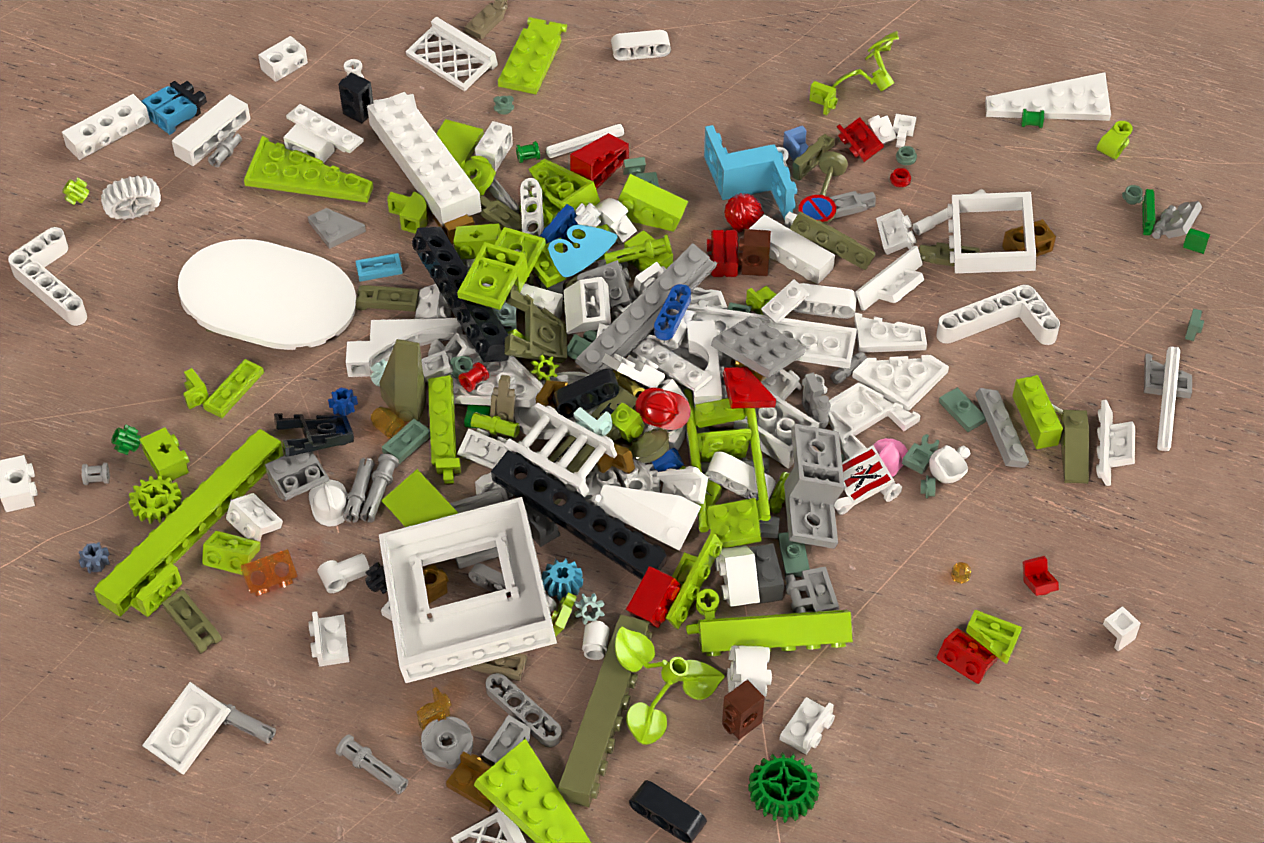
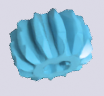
(562, 578)

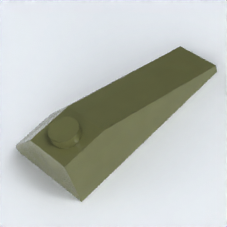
(403, 381)

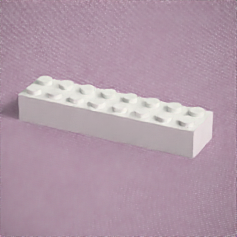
(424, 158)

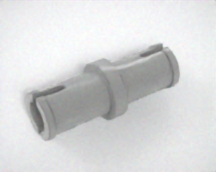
(224, 149)

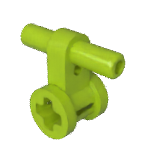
(707, 612)

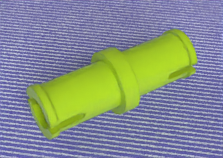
(495, 425)

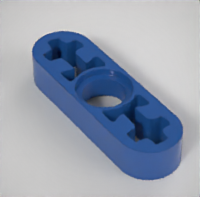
(672, 320)

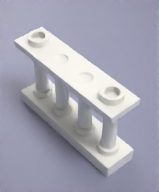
(573, 481)

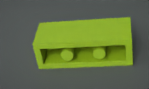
(1037, 412)

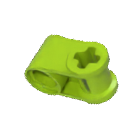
(1115, 139)

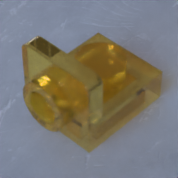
(437, 710)

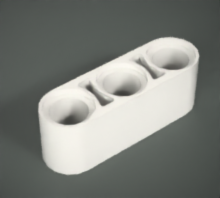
(640, 45)
(828, 301)
(736, 476)

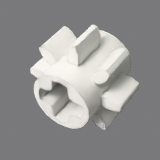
(588, 215)

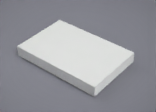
(186, 728)

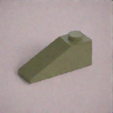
(1075, 446)

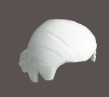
(948, 464)

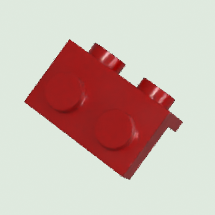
(860, 138)

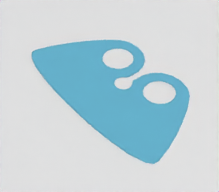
(591, 248)

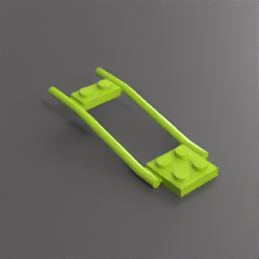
(735, 521)

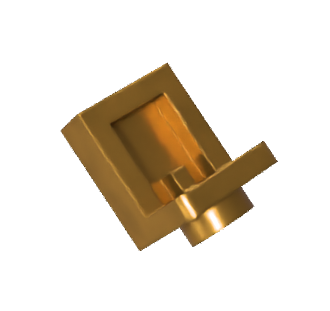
(545, 395)
(622, 461)

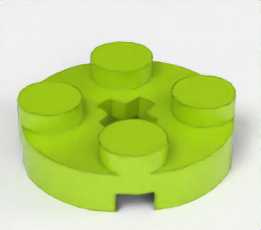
(484, 172)

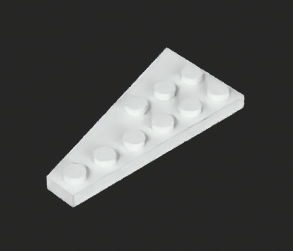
(1069, 99)

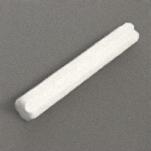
(581, 141)

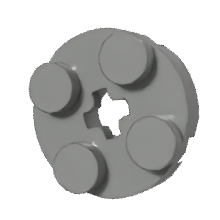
(444, 729)

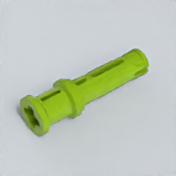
(650, 251)

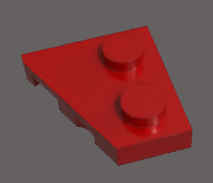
(746, 390)

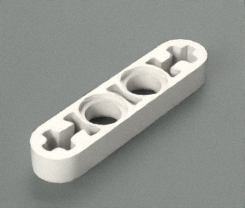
(526, 200)

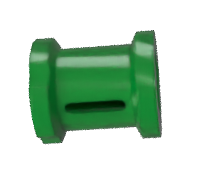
(1032, 118)
(528, 152)

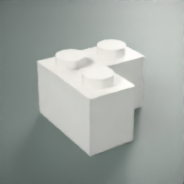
(739, 574)

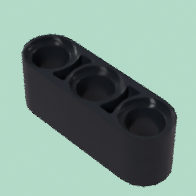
(586, 393)
(667, 811)

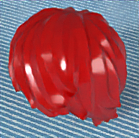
(743, 211)

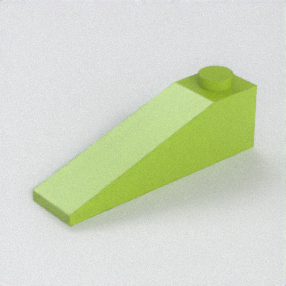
(563, 185)

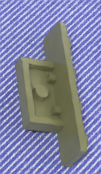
(832, 240)

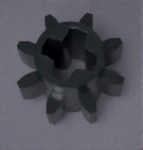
(376, 578)

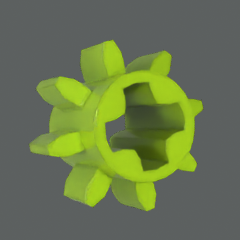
(75, 191)
(538, 365)

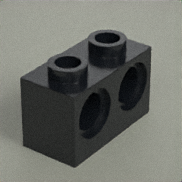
(355, 97)

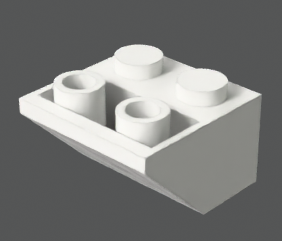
(587, 305)

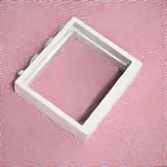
(992, 261)

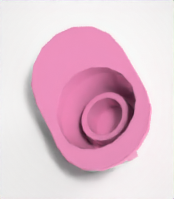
(891, 453)

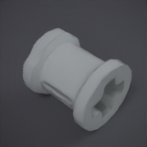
(87, 471)

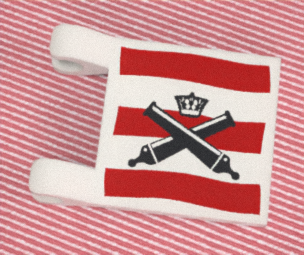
(863, 477)

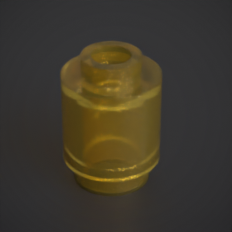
(387, 421)

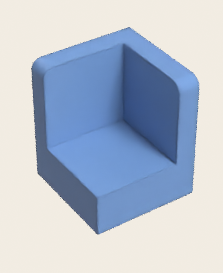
(795, 142)

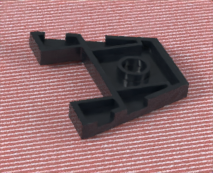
(319, 433)

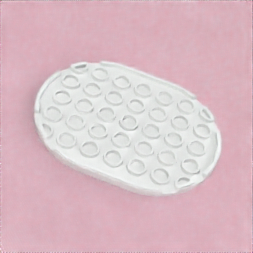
(266, 294)

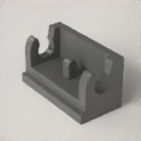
(541, 528)

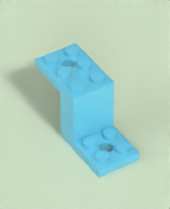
(749, 171)

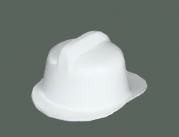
(328, 503)

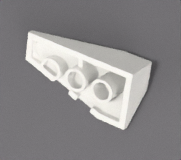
(654, 513)

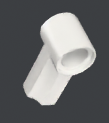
(681, 331)
(337, 575)

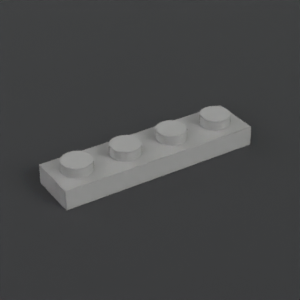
(1002, 428)

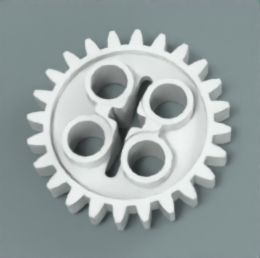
(641, 478)

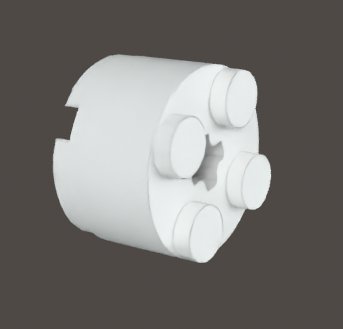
(749, 664)

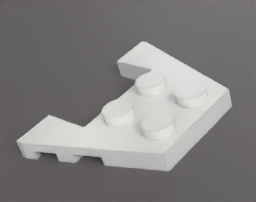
(860, 409)

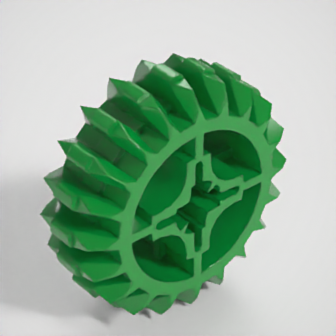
(803, 784)

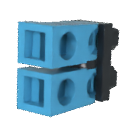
(174, 105)

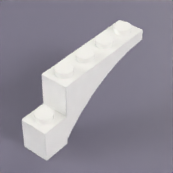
(383, 335)

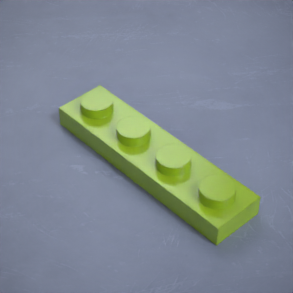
(442, 418)

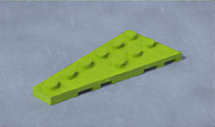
(530, 797)

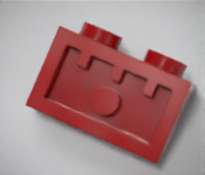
(966, 655)

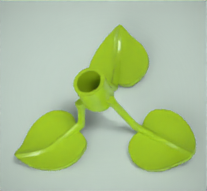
(880, 76)
(698, 680)

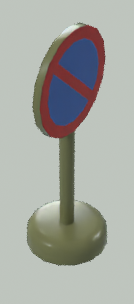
(820, 206)

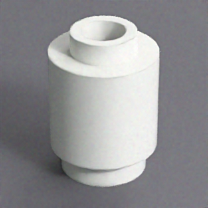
(595, 640)

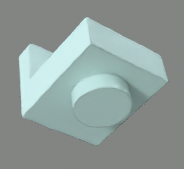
(600, 427)

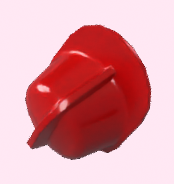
(663, 408)

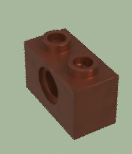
(755, 252)
(742, 709)

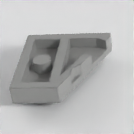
(335, 227)
(1154, 379)

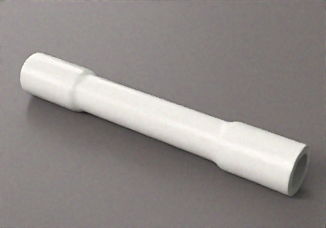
(931, 221)

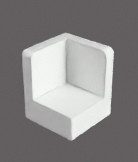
(1122, 626)

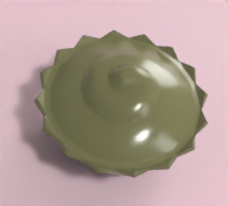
(650, 445)

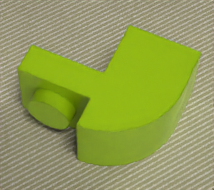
(410, 209)

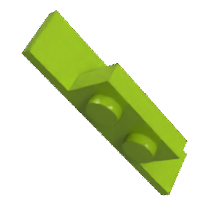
(691, 575)

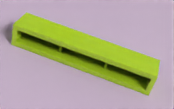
(776, 631)

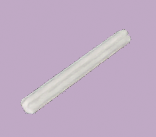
(1168, 399)

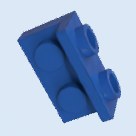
(560, 225)

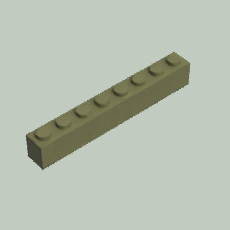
(600, 722)

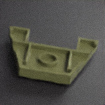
(543, 331)

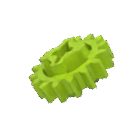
(155, 499)

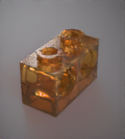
(266, 566)

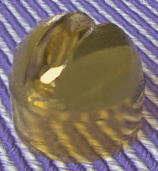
(955, 573)

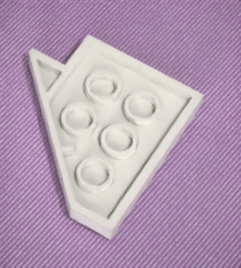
(521, 380)

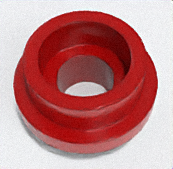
(900, 177)

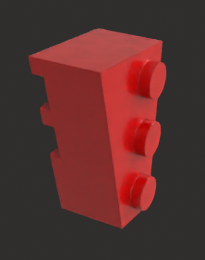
(599, 158)

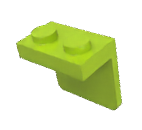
(733, 442)

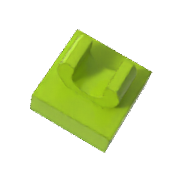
(448, 468)

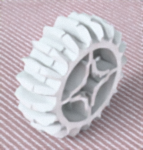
(130, 197)

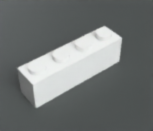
(210, 130)
(796, 251)

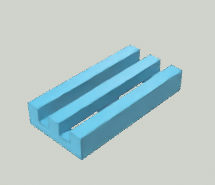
(379, 267)

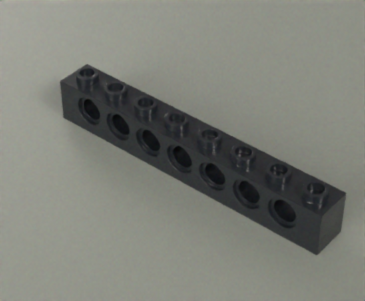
(448, 273)
(543, 502)

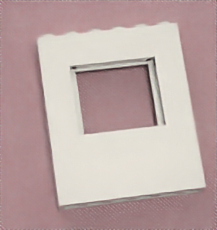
(475, 627)

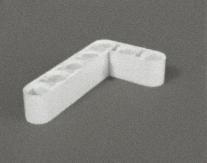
(28, 268)
(1014, 303)

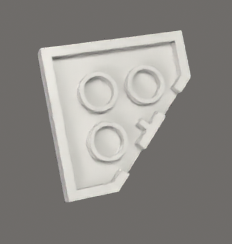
(901, 378)

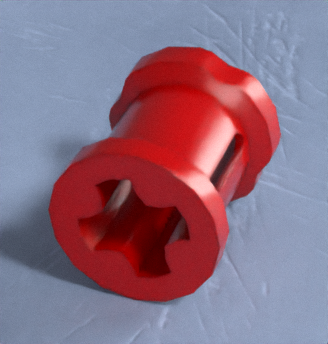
(473, 376)

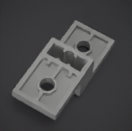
(814, 486)

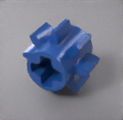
(343, 401)

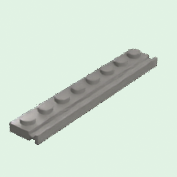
(641, 315)

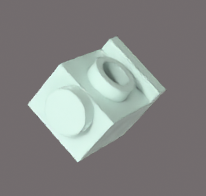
(507, 316)

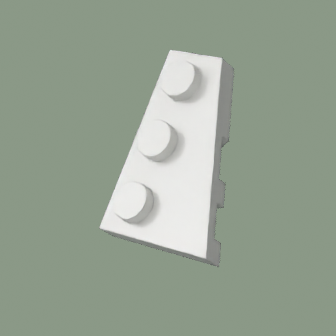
(888, 337)

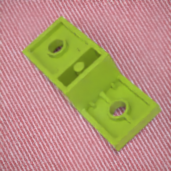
(501, 268)

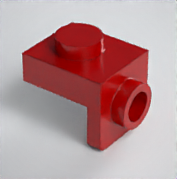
(1038, 577)

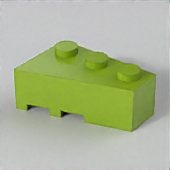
(651, 204)

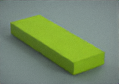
(233, 388)

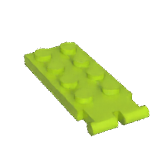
(532, 56)

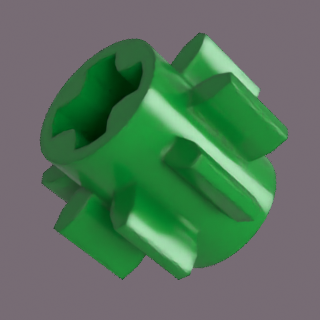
(126, 439)

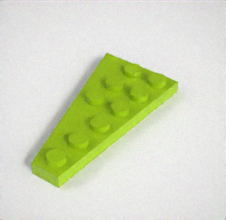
(297, 172)

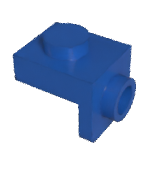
(669, 460)

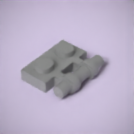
(1177, 222)
(813, 402)
(818, 588)

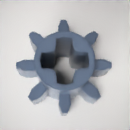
(94, 557)

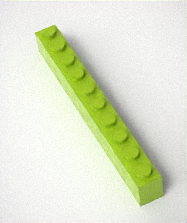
(188, 521)

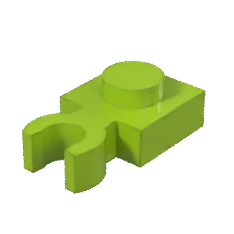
(561, 616)

